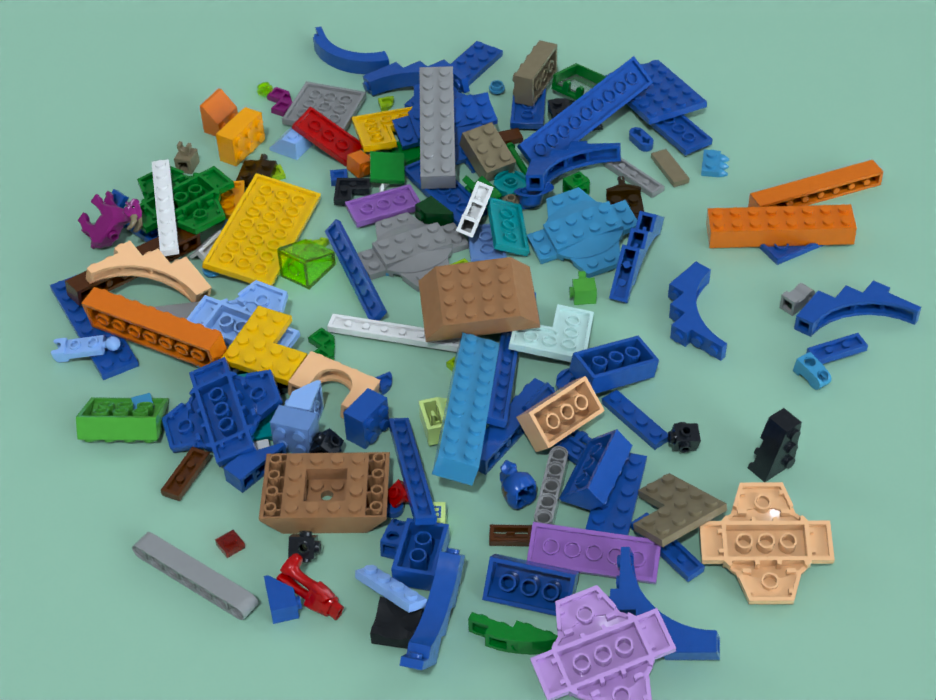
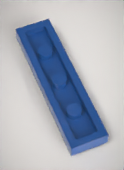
(635, 419)
(678, 557)

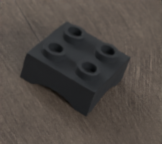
(393, 624)

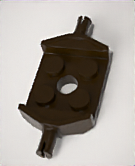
(626, 192)

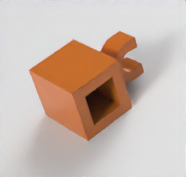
(358, 163)

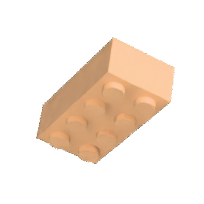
(560, 414)

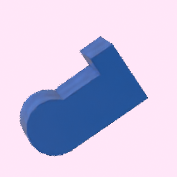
(391, 538)

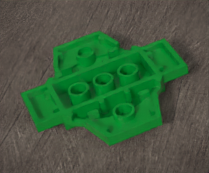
(194, 199)

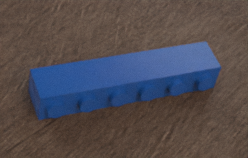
(500, 440)

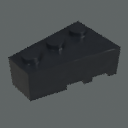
(778, 445)

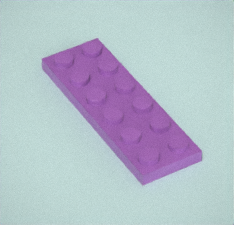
(592, 551)

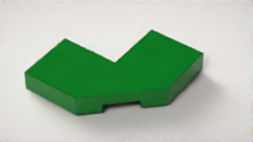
(324, 342)

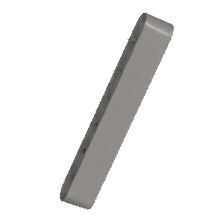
(195, 576)

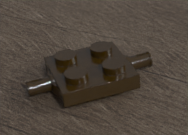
(261, 166)

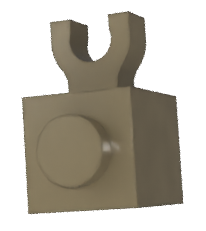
(186, 158)

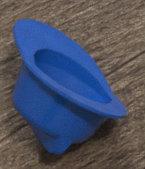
(531, 199)

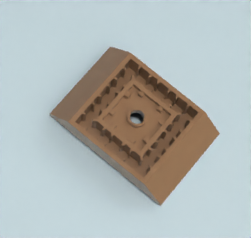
(299, 481)

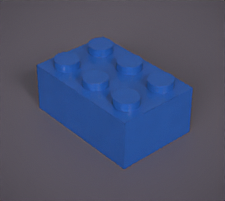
(419, 553)

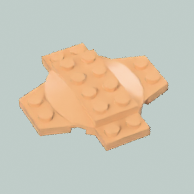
(766, 543)

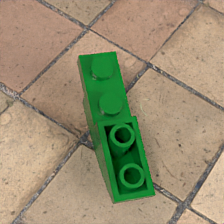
(519, 639)

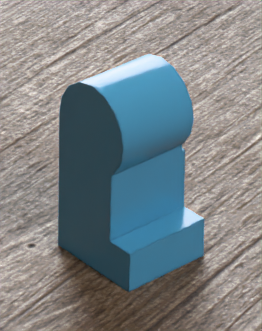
(812, 371)

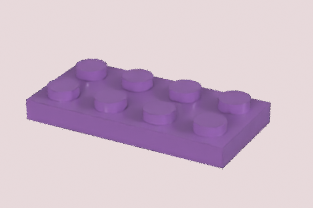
(382, 205)

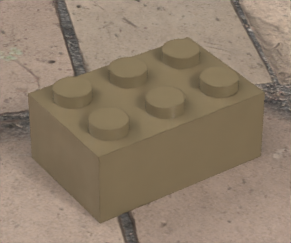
(487, 151)

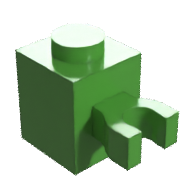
(583, 290)

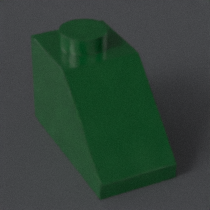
(432, 211)

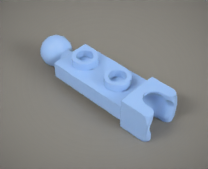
(83, 347)

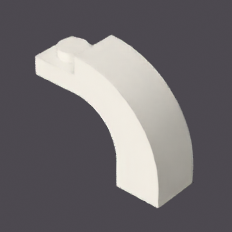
(475, 209)

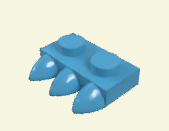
(713, 164)

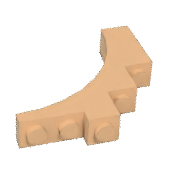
(152, 265)

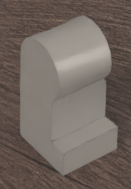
(797, 297)

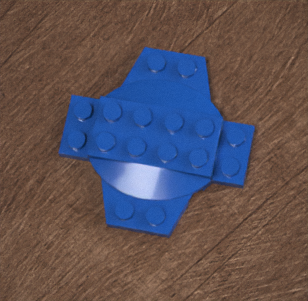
(468, 114)
(222, 411)

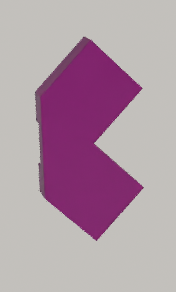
(282, 100)

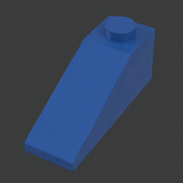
(249, 467)

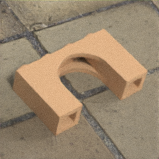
(324, 369)

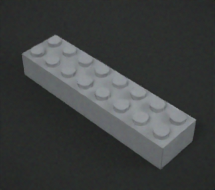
(437, 128)

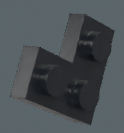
(348, 186)

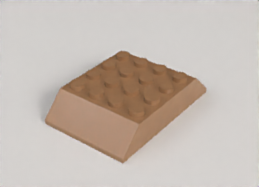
(478, 299)

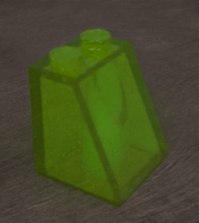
(305, 262)

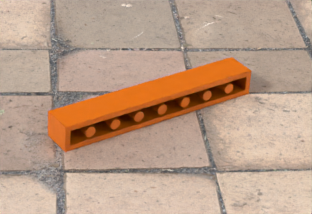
(820, 187)

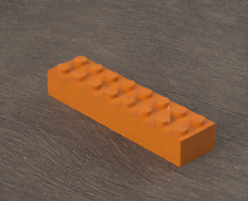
(780, 226)
(153, 328)

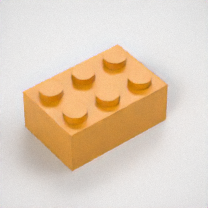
(240, 136)

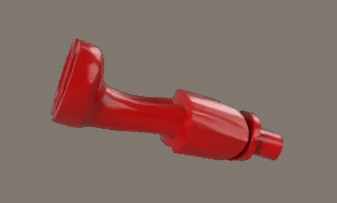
(318, 596)

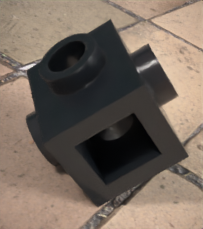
(684, 437)
(326, 442)
(297, 543)

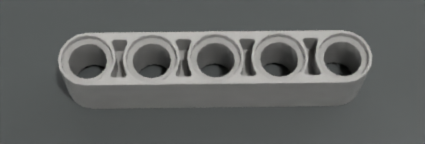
(552, 486)

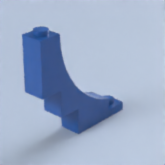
(395, 76)
(633, 253)
(426, 640)

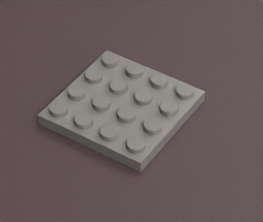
(333, 102)

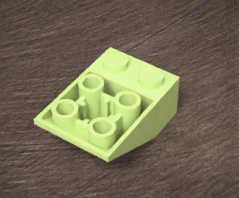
(431, 416)

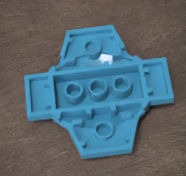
(583, 232)

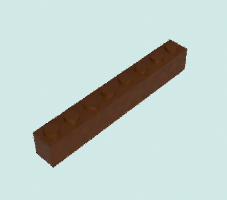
(79, 287)

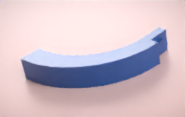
(347, 60)

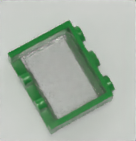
(575, 80)

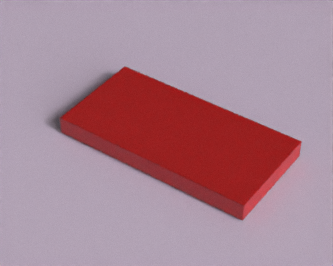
(326, 135)

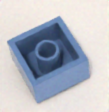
(294, 428)

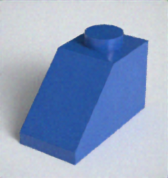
(282, 600)

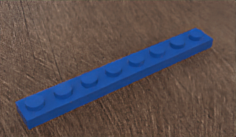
(355, 271)
(502, 382)
(412, 472)

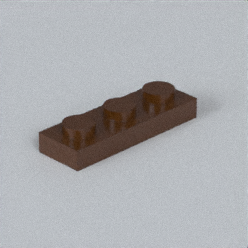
(185, 473)

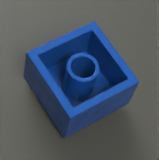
(366, 418)

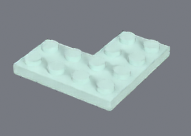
(568, 335)

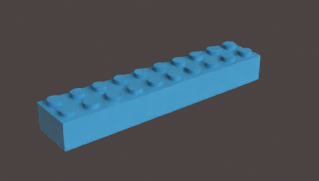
(466, 410)

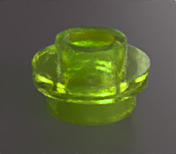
(264, 88)

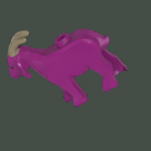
(111, 220)

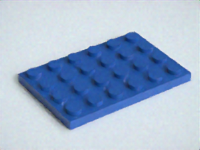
(665, 97)

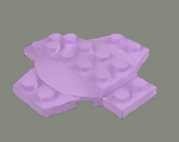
(601, 650)

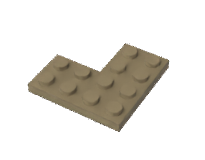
(679, 512)

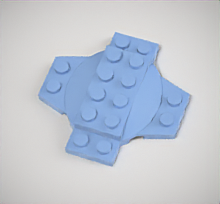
(232, 315)

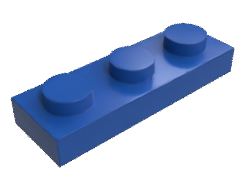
(839, 348)

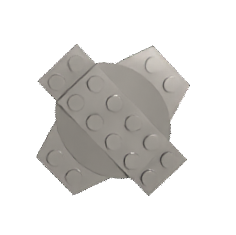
(410, 248)

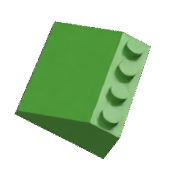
(118, 420)

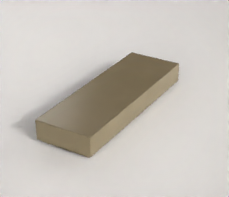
(670, 168)

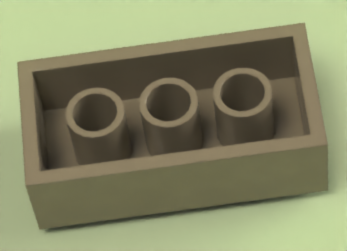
(535, 73)

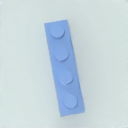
(390, 588)

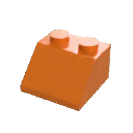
(217, 112)

